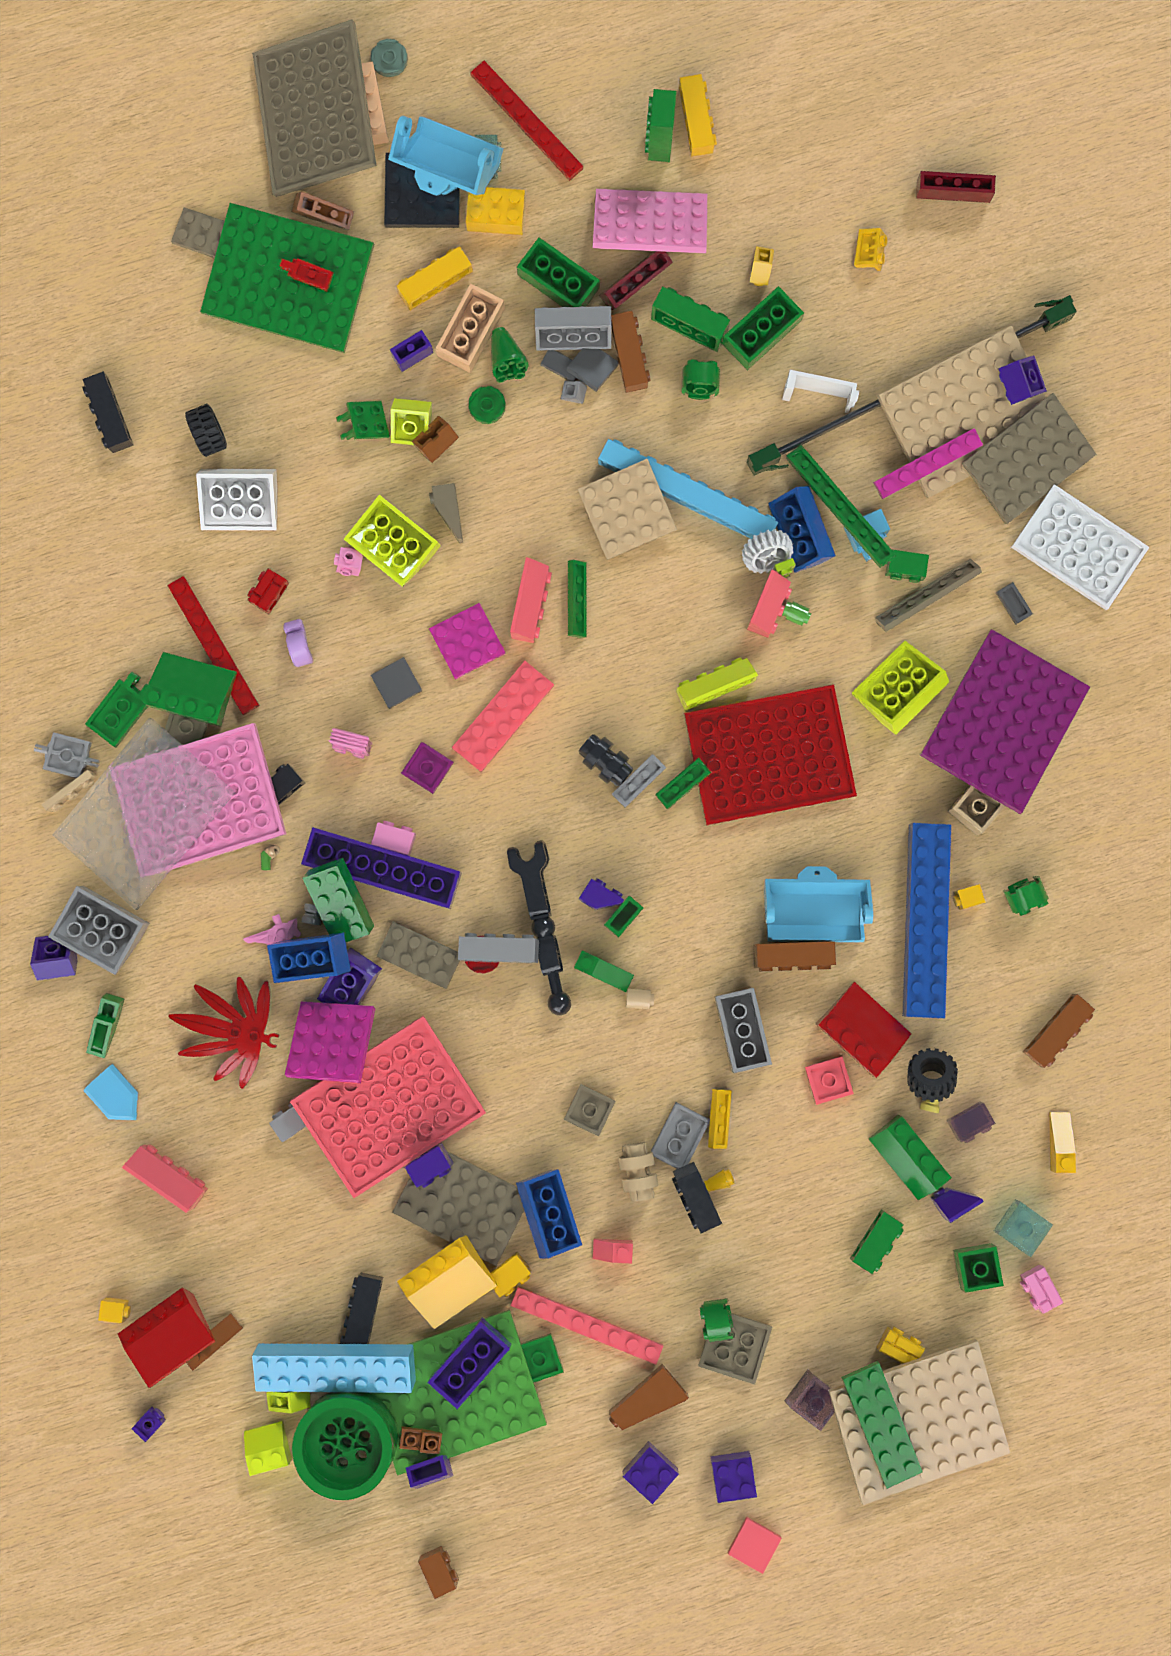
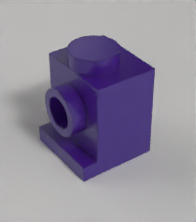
(143, 1430)

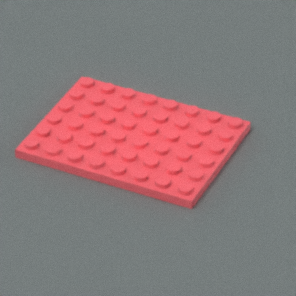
(401, 1108)

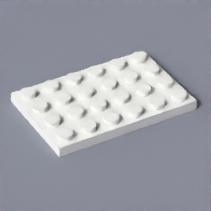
(1080, 547)

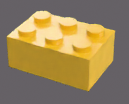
(496, 211)

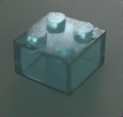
(1023, 1228)

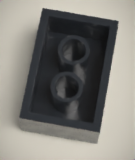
(696, 1198)

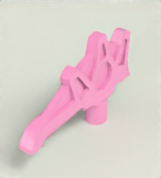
(279, 932)

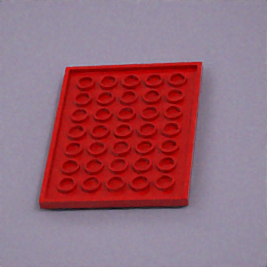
(771, 754)

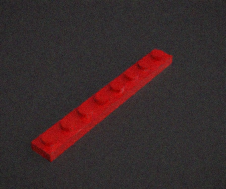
(526, 120)
(212, 642)

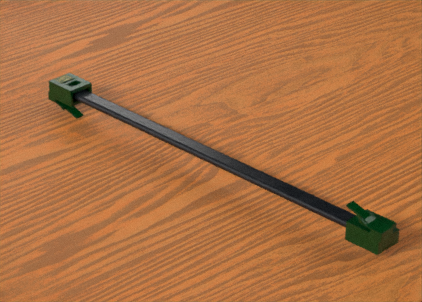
(767, 457)

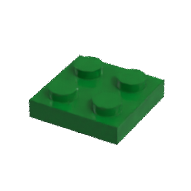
(542, 1357)

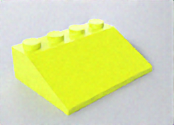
(392, 541)
(901, 687)

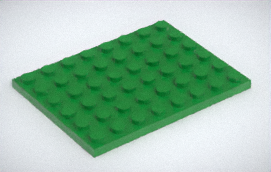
(255, 291)

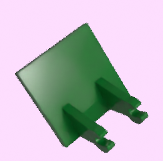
(366, 419)

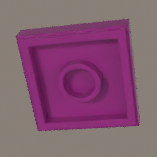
(427, 767)

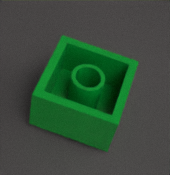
(978, 1267)

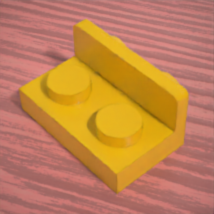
(870, 248)

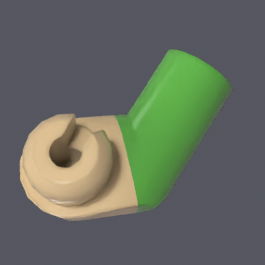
(267, 855)

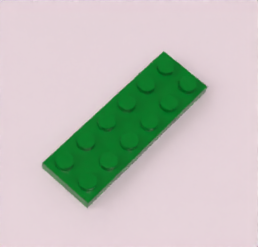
(882, 1424)

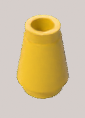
(720, 1181)

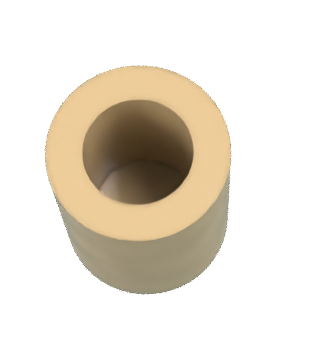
(639, 999)

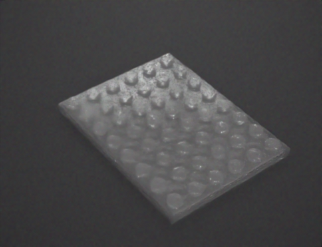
(143, 813)

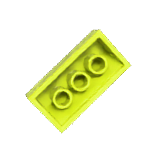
(716, 684)

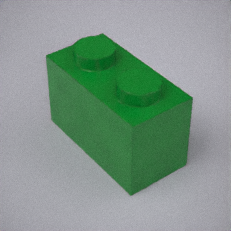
(908, 566)
(623, 916)

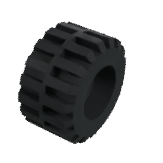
(206, 430)
(932, 1088)

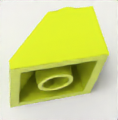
(409, 419)
(266, 1448)

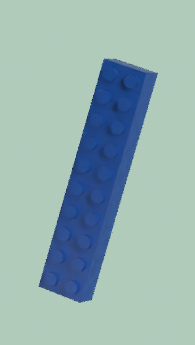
(927, 920)

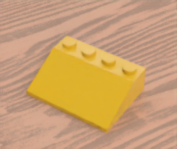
(447, 1282)

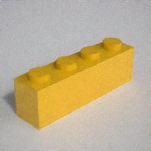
(696, 115)
(434, 278)

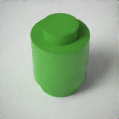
(796, 613)

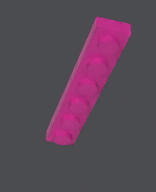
(928, 463)

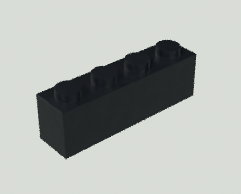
(107, 411)
(286, 782)
(363, 1309)

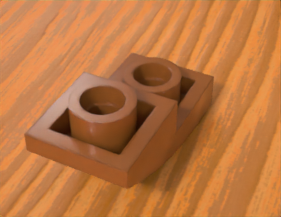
(420, 1439)

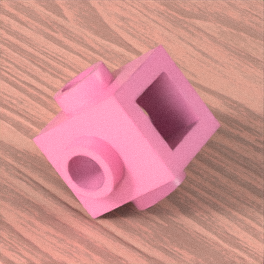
(348, 561)

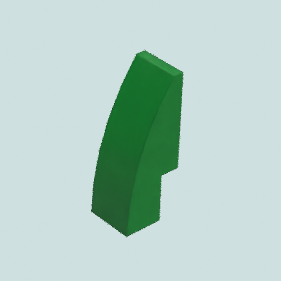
(105, 1025)

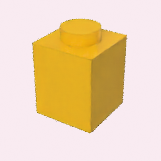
(968, 897)
(114, 1310)

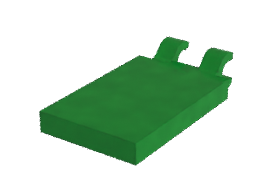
(118, 710)

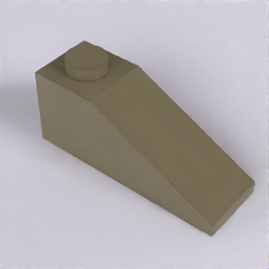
(446, 504)

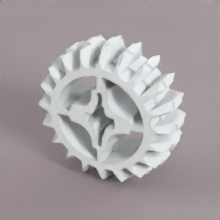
(767, 550)

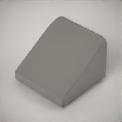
(574, 391)

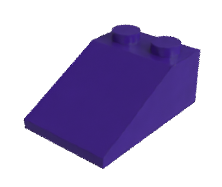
(353, 985)

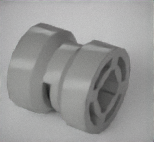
(311, 915)

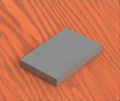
(679, 1136)

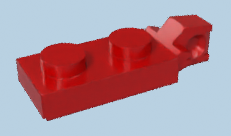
(308, 273)

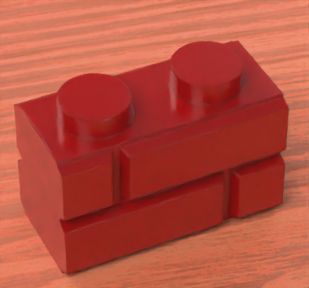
(267, 591)

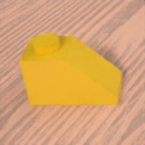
(761, 266)

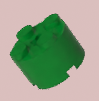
(700, 379)
(1026, 895)
(717, 1320)

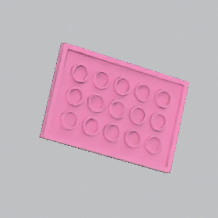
(650, 221)

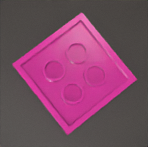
(467, 641)

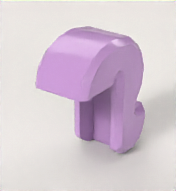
(297, 643)

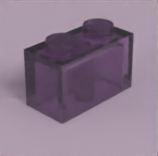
(971, 1122)

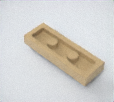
(70, 791)

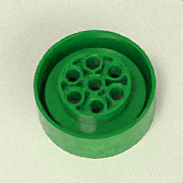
(322, 1468)

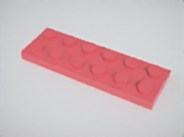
(503, 716)

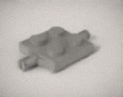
(66, 755)

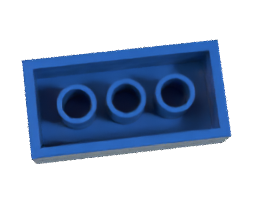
(309, 958)
(549, 1214)

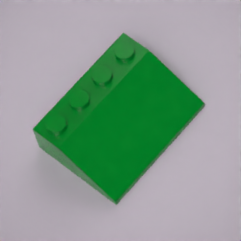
(190, 689)

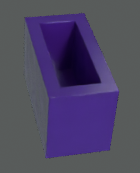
(429, 1471)

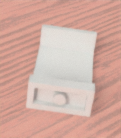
(822, 385)

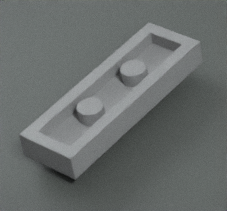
(638, 781)

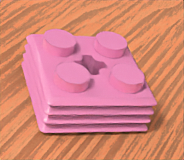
(347, 741)

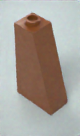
(647, 1399)

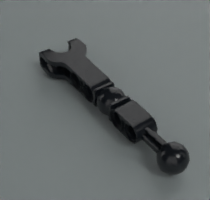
(542, 926)

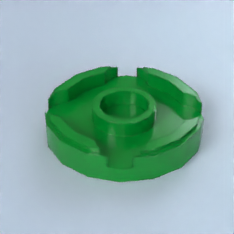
(487, 405)

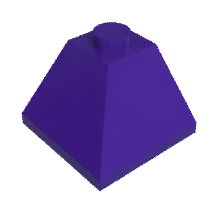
(954, 1203)

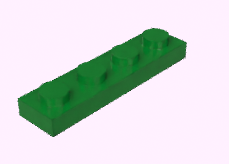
(577, 598)

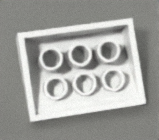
(237, 499)

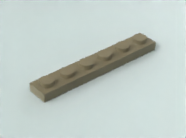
(928, 595)

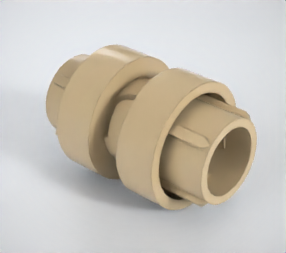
(639, 1179)

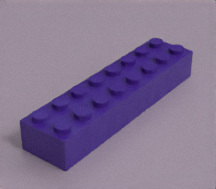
(384, 868)

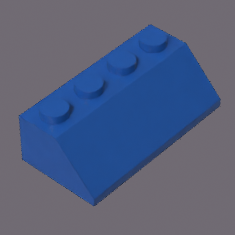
(802, 522)

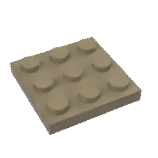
(738, 1356)

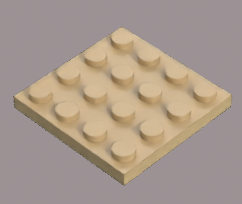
(627, 509)

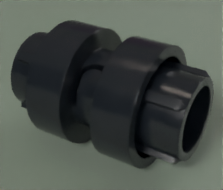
(612, 765)

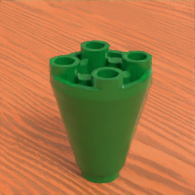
(506, 357)

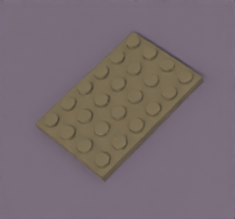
(1029, 458)
(465, 1204)

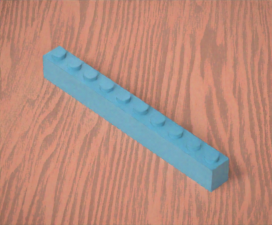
(691, 493)

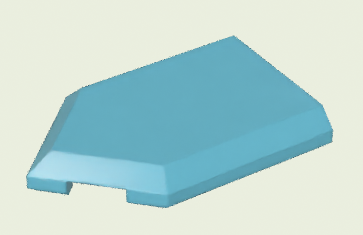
(113, 1095)

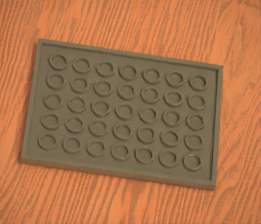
(314, 108)

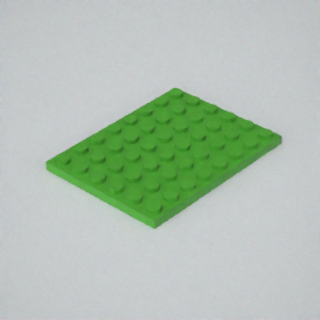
(496, 1410)

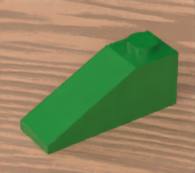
(603, 971)

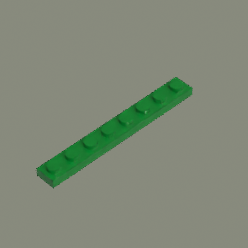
(840, 506)

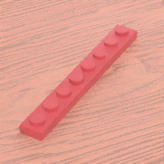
(587, 1325)

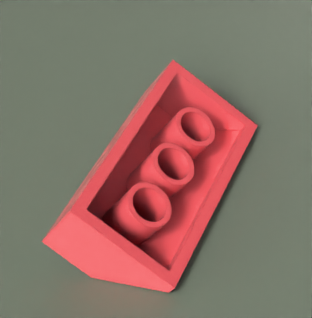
(530, 600)
(165, 1177)

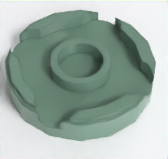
(389, 57)

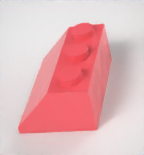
(770, 605)

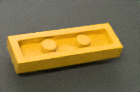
(719, 1119)

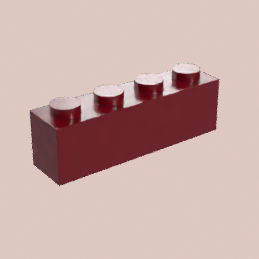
(955, 186)
(635, 279)

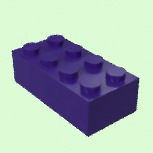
(469, 1363)

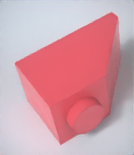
(613, 1250)

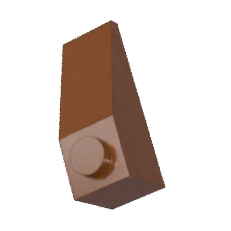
(322, 210)
(222, 1334)

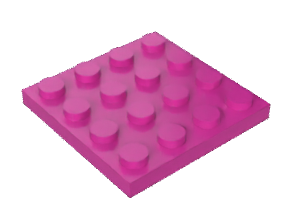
(330, 1042)

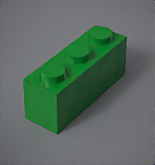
(877, 1242)

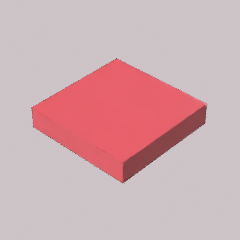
(829, 1080)
(754, 1545)

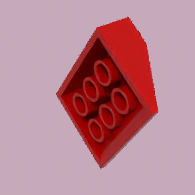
(864, 1029)
(166, 1337)

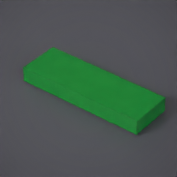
(683, 783)

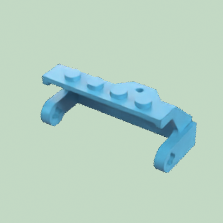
(444, 157)
(817, 907)

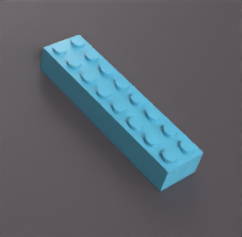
(334, 1368)

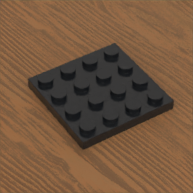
(413, 208)

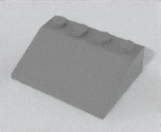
(98, 929)

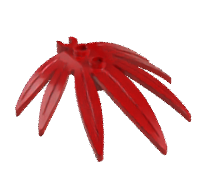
(243, 1033)

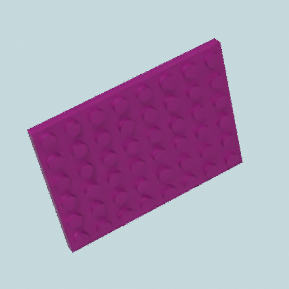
(1005, 721)

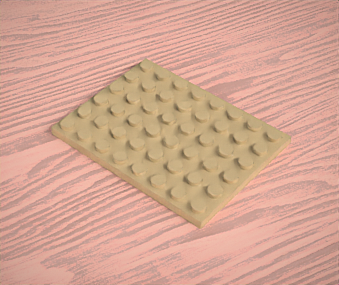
(952, 401)
(945, 1411)

